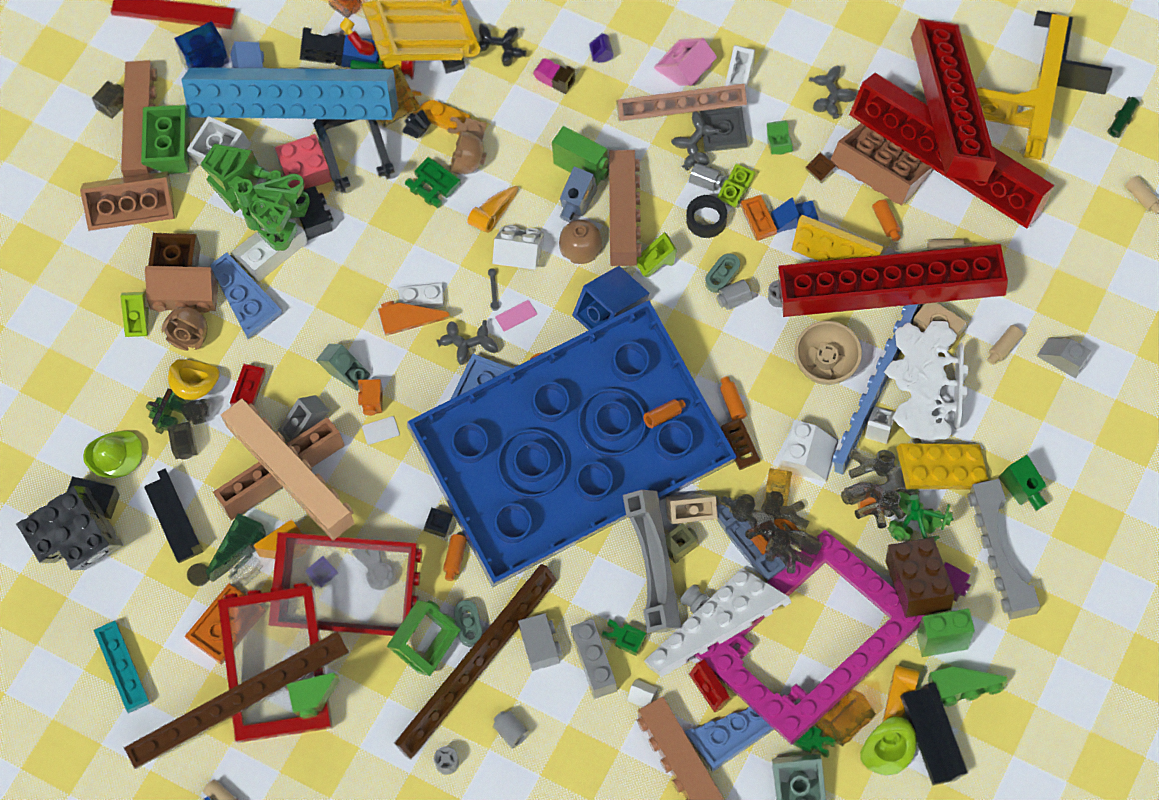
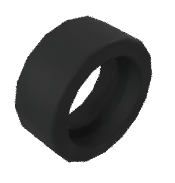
(706, 201)

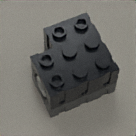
(71, 529)

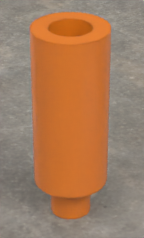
(887, 219)
(732, 399)
(663, 413)
(454, 556)

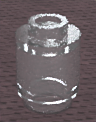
(245, 570)

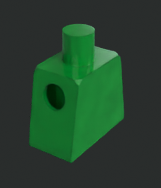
(1024, 482)

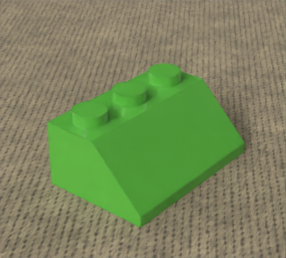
(166, 138)

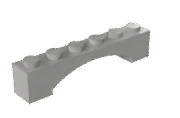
(1018, 597)
(661, 607)

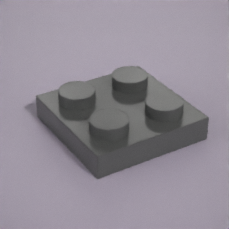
(732, 129)

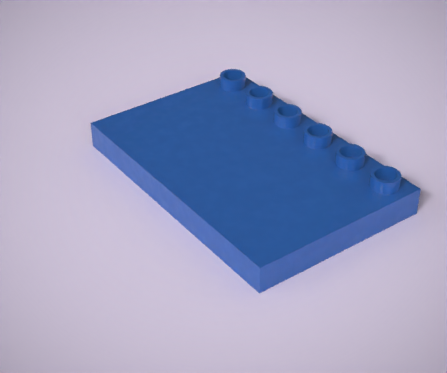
(562, 439)

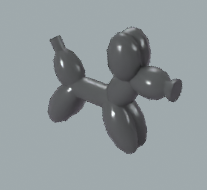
(842, 95)
(690, 144)
(463, 345)

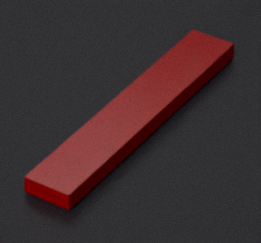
(175, 12)

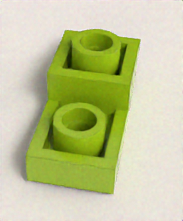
(736, 185)

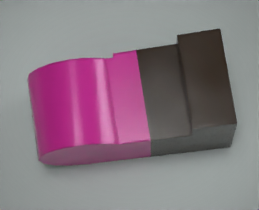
(555, 75)

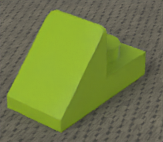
(656, 254)
(134, 314)

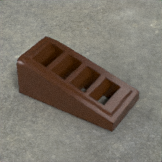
(738, 425)

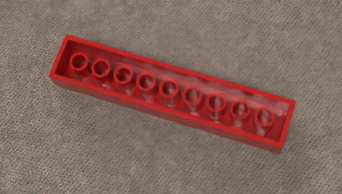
(953, 101)
(908, 125)
(892, 280)

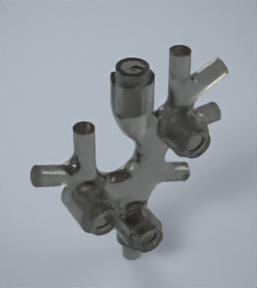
(886, 495)
(779, 540)

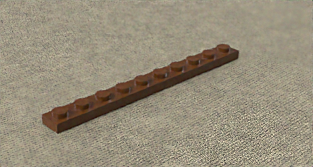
(475, 662)
(236, 700)

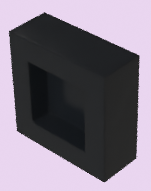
(453, 65)
(438, 522)

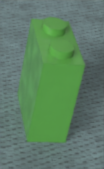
(576, 150)
(945, 632)

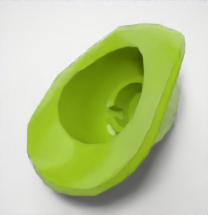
(113, 454)
(889, 747)

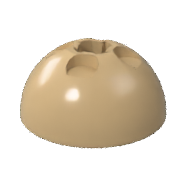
(830, 343)

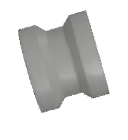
(774, 294)
(694, 598)
(443, 756)

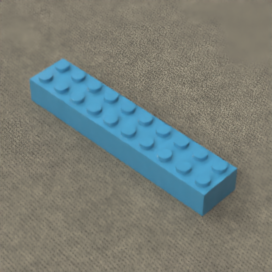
(290, 93)

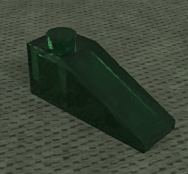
(236, 544)

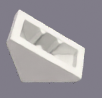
(740, 66)
(880, 425)

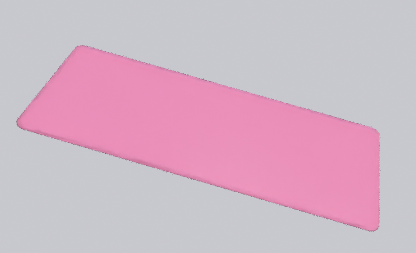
(516, 315)

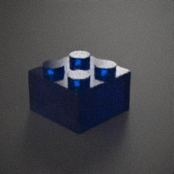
(202, 48)

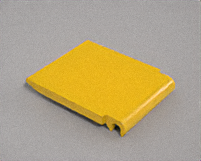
(420, 30)

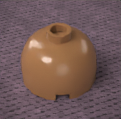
(467, 154)
(580, 241)
(185, 328)

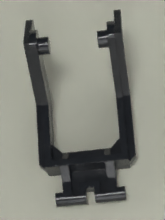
(322, 125)

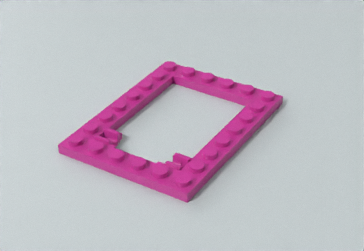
(780, 711)

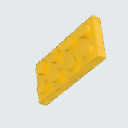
(829, 243)
(941, 465)

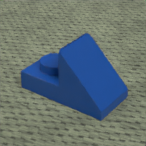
(788, 214)

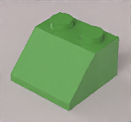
(311, 694)

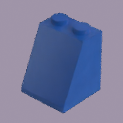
(608, 297)

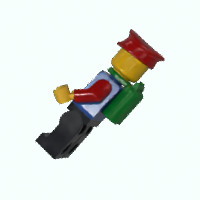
(347, 50)

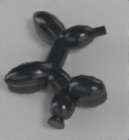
(506, 43)

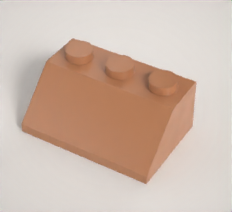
(181, 287)

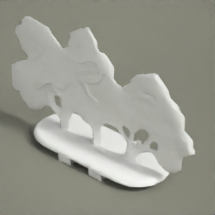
(923, 376)

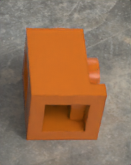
(370, 396)

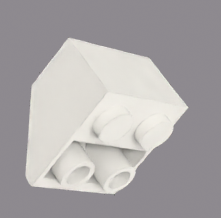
(518, 247)

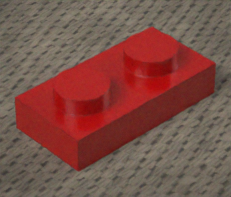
(248, 384)
(709, 685)

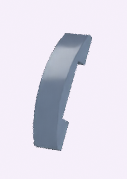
(736, 532)

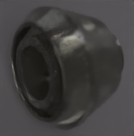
(196, 411)

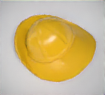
(192, 378)

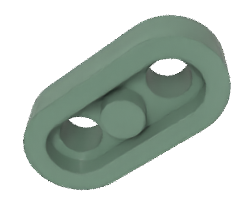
(722, 274)
(468, 624)

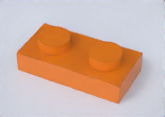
(758, 217)

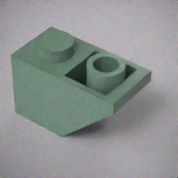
(342, 365)

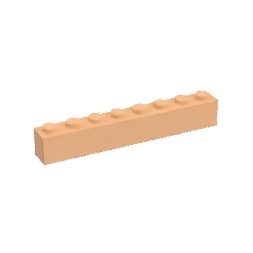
(287, 469)

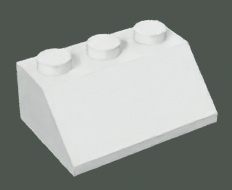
(260, 258)

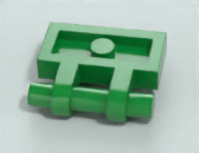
(436, 177)

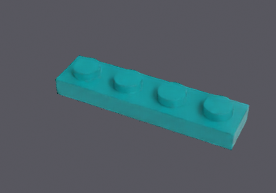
(121, 666)

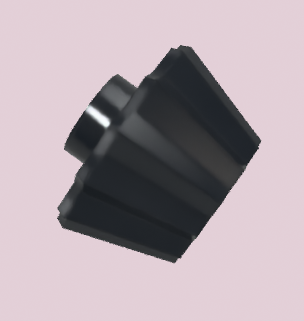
(416, 124)

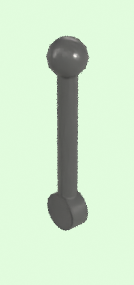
(494, 305)

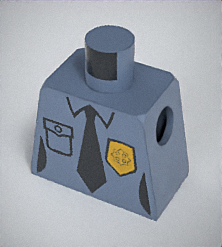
(577, 194)

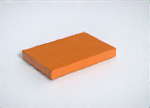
(207, 632)

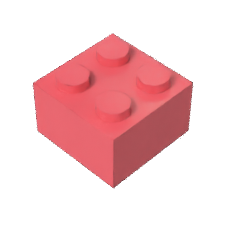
(305, 159)

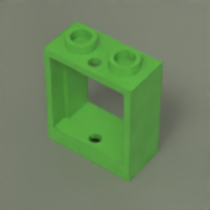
(426, 664)

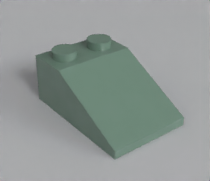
(799, 777)

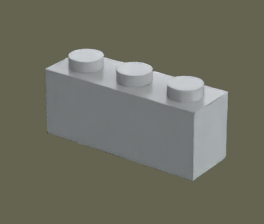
(593, 659)

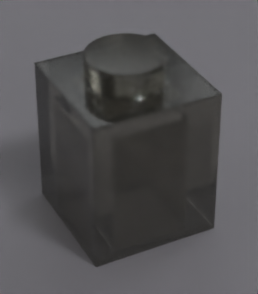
(109, 99)
(182, 440)

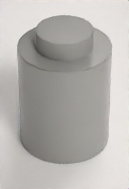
(705, 177)
(734, 295)
(510, 728)

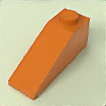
(404, 317)

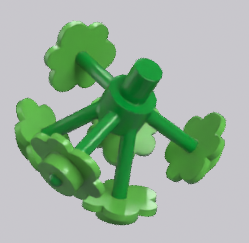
(927, 519)

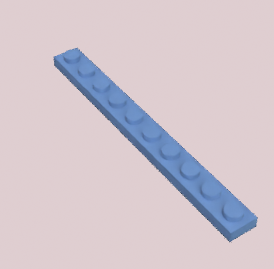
(868, 401)

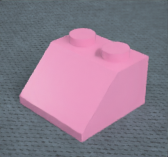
(686, 61)

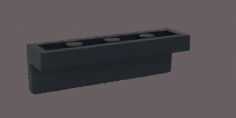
(173, 518)
(934, 735)

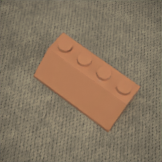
(127, 201)

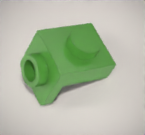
(778, 137)

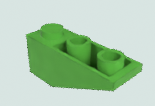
(967, 684)

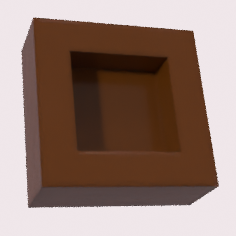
(820, 167)

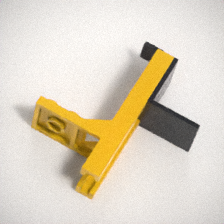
(1053, 72)

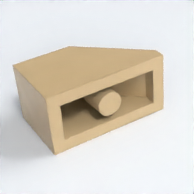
(690, 508)

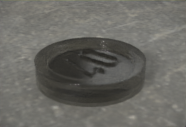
(197, 575)

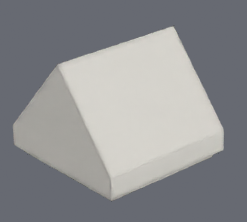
(641, 693)

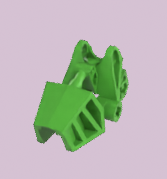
(235, 178)

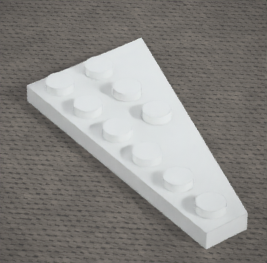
(717, 620)

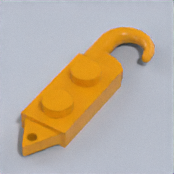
(440, 114)

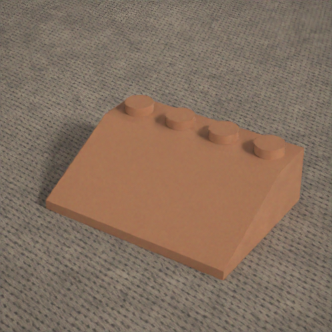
(880, 164)

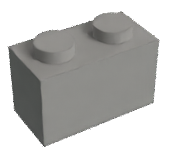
(539, 642)

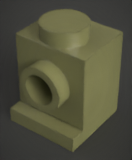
(684, 535)

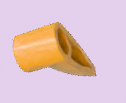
(491, 211)
(903, 681)

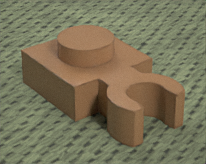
(470, 125)

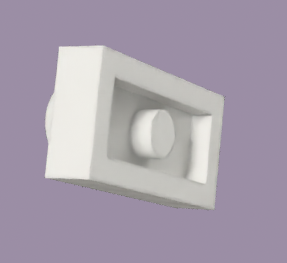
(422, 295)

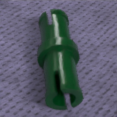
(1123, 117)

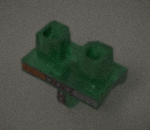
(162, 408)

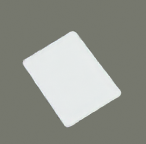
(380, 430)

